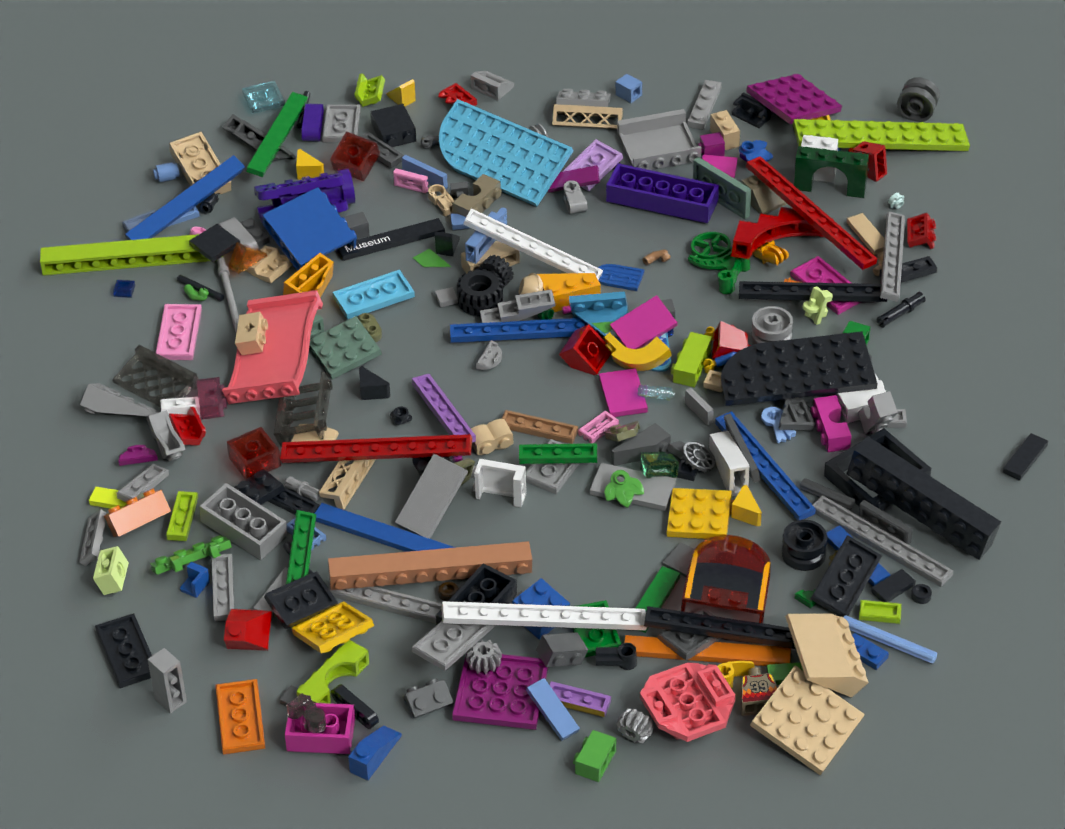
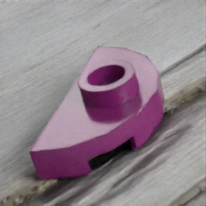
(137, 454)

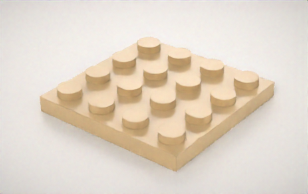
(807, 720)

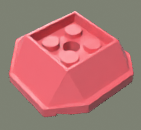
(689, 700)

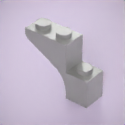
(165, 435)

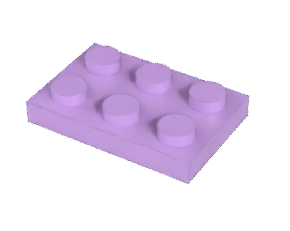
(596, 154)

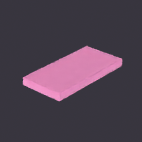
(179, 331)

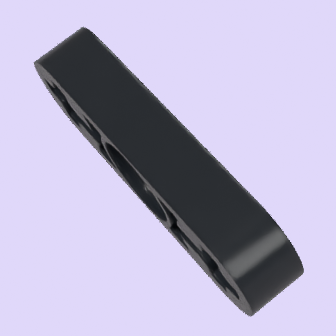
(363, 713)

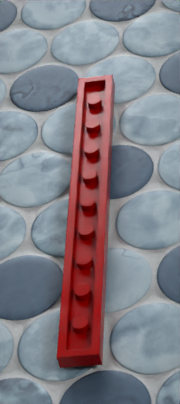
(811, 213)
(376, 448)

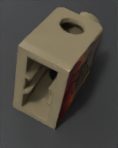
(756, 691)

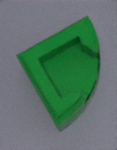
(804, 597)

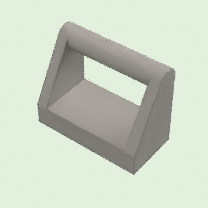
(490, 84)

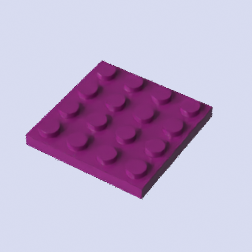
(793, 98)
(500, 695)

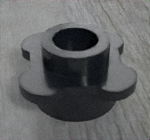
(401, 415)

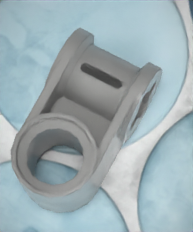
(574, 198)

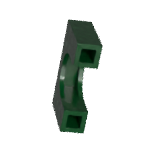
(851, 164)

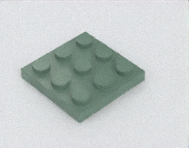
(344, 347)

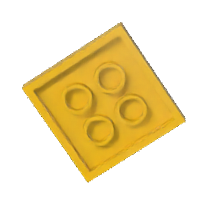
(699, 513)
(332, 627)

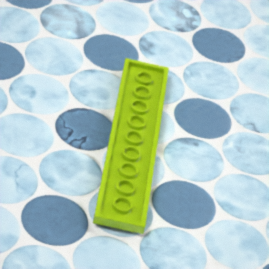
(891, 134)

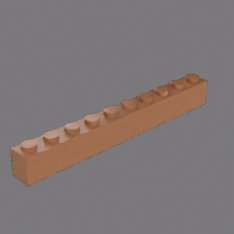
(427, 565)

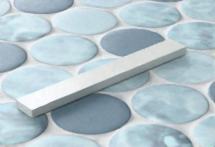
(528, 244)

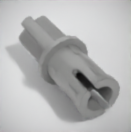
(302, 488)

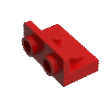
(921, 230)

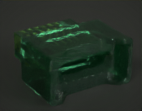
(658, 464)

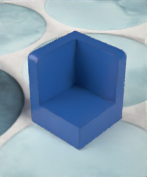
(197, 580)

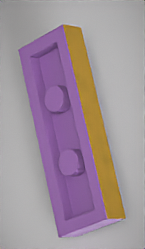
(582, 699)

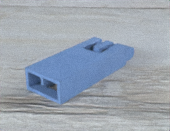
(479, 243)

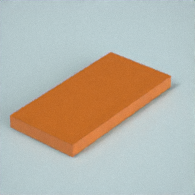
(240, 716)

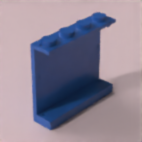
(308, 227)

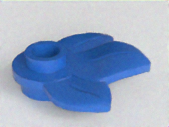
(755, 149)

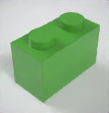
(595, 755)

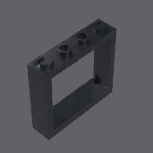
(838, 465)

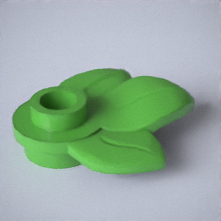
(623, 490)

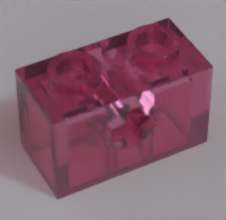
(211, 398)

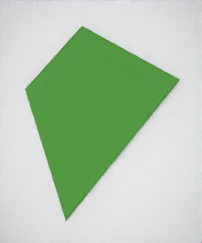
(430, 259)

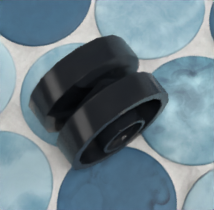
(804, 545)

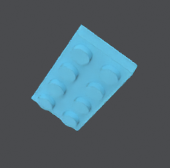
(373, 294)

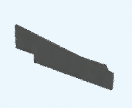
(253, 136)

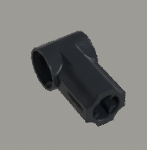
(622, 656)

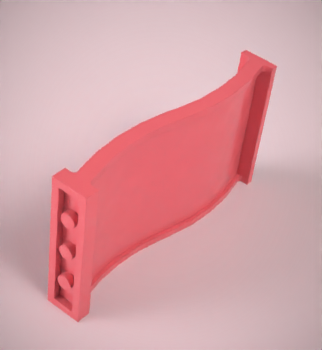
(284, 355)

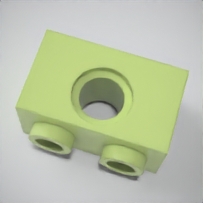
(110, 570)

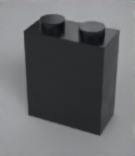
(393, 125)

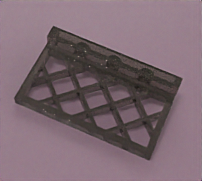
(162, 365)

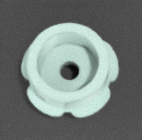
(896, 200)

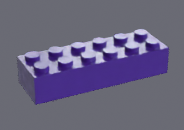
(662, 193)

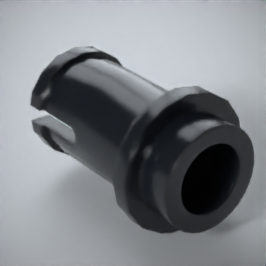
(207, 205)

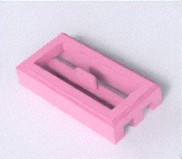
(414, 181)
(599, 429)

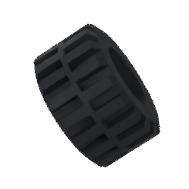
(479, 291)

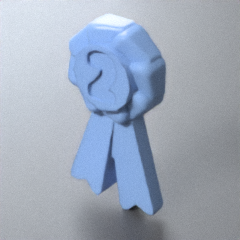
(771, 417)

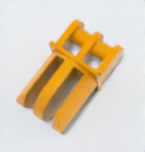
(771, 253)

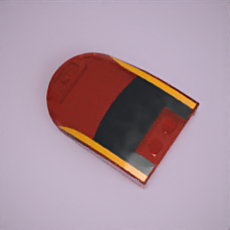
(728, 575)

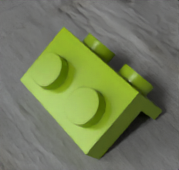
(369, 90)

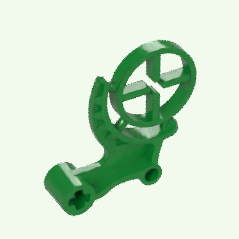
(722, 260)

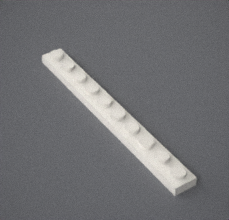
(543, 615)

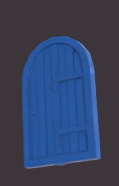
(621, 276)

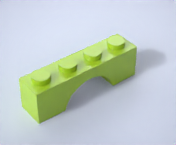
(347, 661)

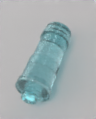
(655, 392)

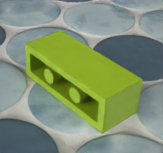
(691, 358)

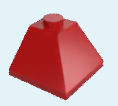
(248, 629)

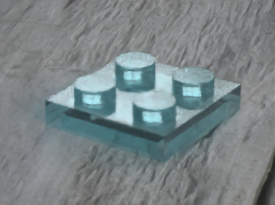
(263, 96)

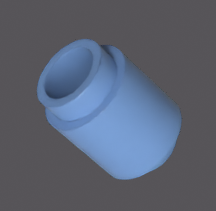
(166, 172)

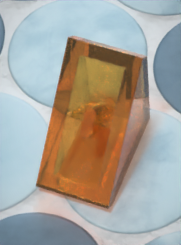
(245, 257)

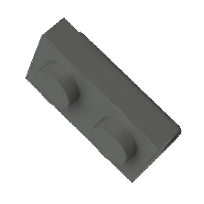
(428, 698)

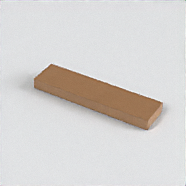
(540, 427)

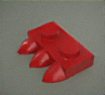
(456, 92)

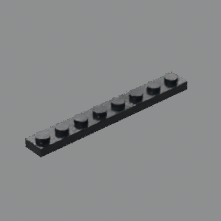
(803, 291)
(719, 627)

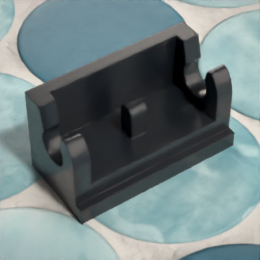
(751, 110)

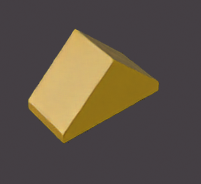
(403, 94)
(308, 165)
(745, 508)

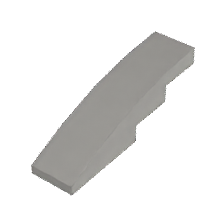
(521, 308)

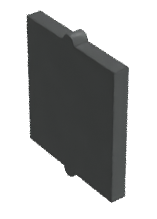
(679, 559)

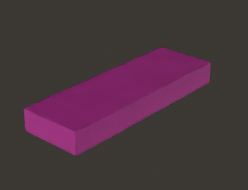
(582, 176)

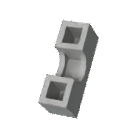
(878, 413)

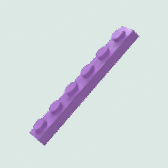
(441, 406)

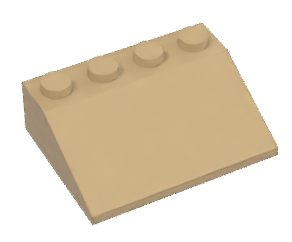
(828, 652)

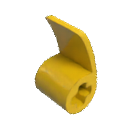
(735, 668)

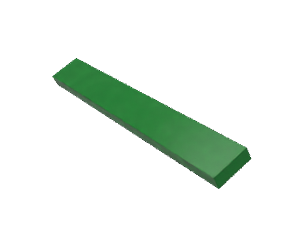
(277, 134)

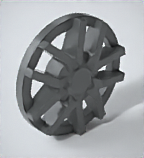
(701, 459)

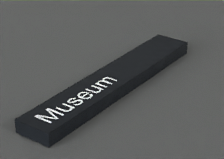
(392, 239)

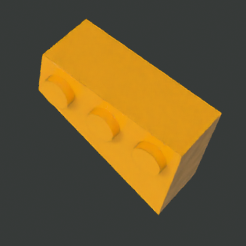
(311, 277)
(569, 285)

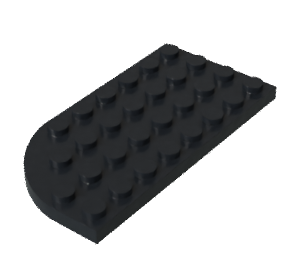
(798, 369)

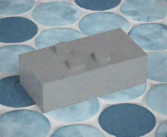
(243, 521)

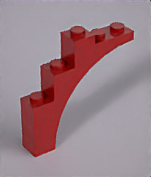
(769, 228)

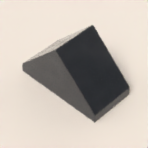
(446, 243)
(372, 385)

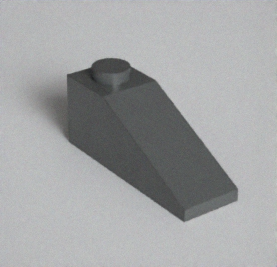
(649, 440)

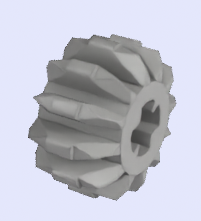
(484, 656)
(635, 725)

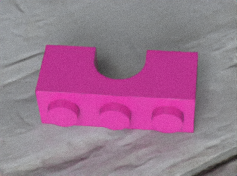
(827, 414)

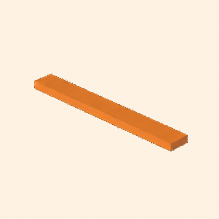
(717, 652)

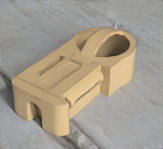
(443, 201)

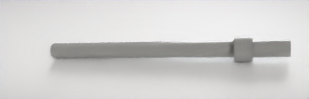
(223, 272)

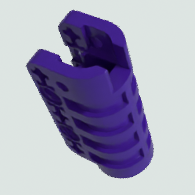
(336, 186)

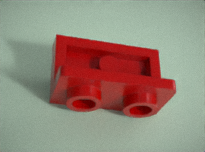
(188, 427)

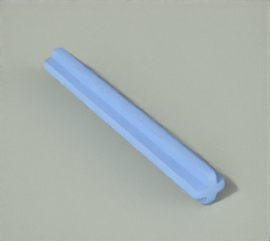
(891, 640)

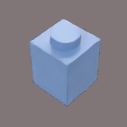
(628, 88)

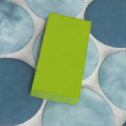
(880, 611)

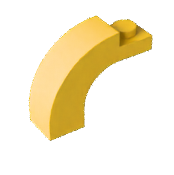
(642, 359)

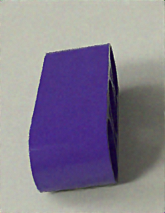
(312, 122)

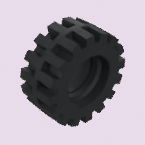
(499, 267)

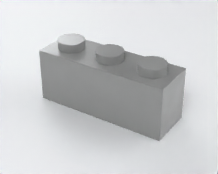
(167, 680)

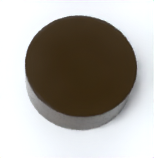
(447, 590)

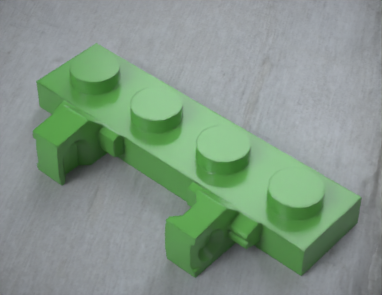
(184, 557)

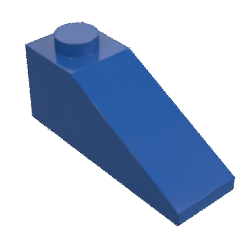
(372, 751)

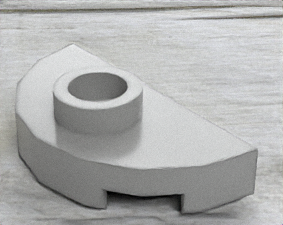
(491, 357)

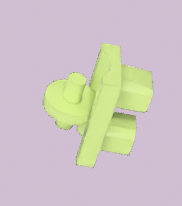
(816, 306)

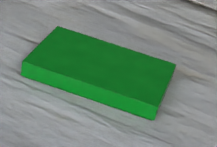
(597, 637)

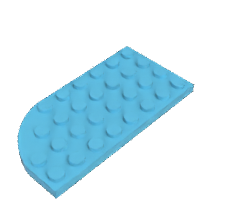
(490, 145)

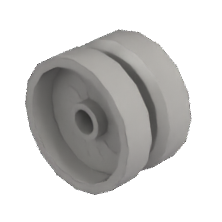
(771, 325)

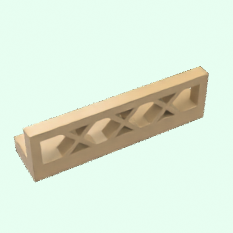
(572, 110)
(348, 484)

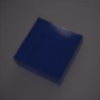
(124, 288)

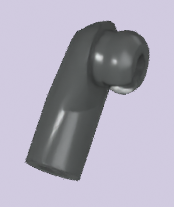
(429, 141)

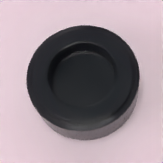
(921, 593)

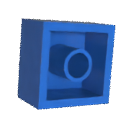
(540, 594)

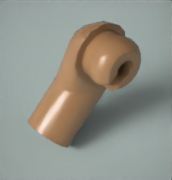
(653, 256)

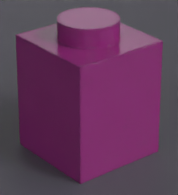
(712, 144)

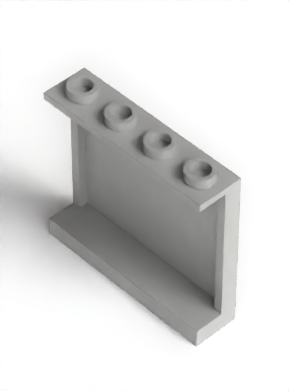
(658, 140)

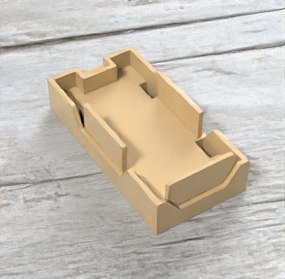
(196, 159)

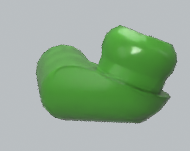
(195, 295)

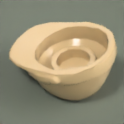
(531, 284)

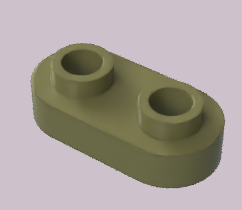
(371, 326)

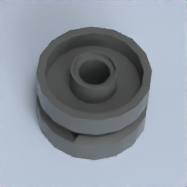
(918, 99)

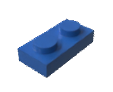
(870, 653)

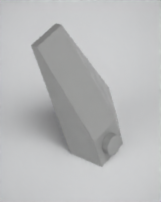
(107, 400)

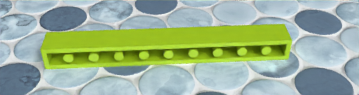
(119, 255)

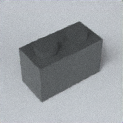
(561, 649)

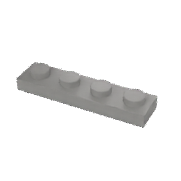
(704, 104)
(222, 586)

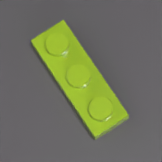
(182, 516)

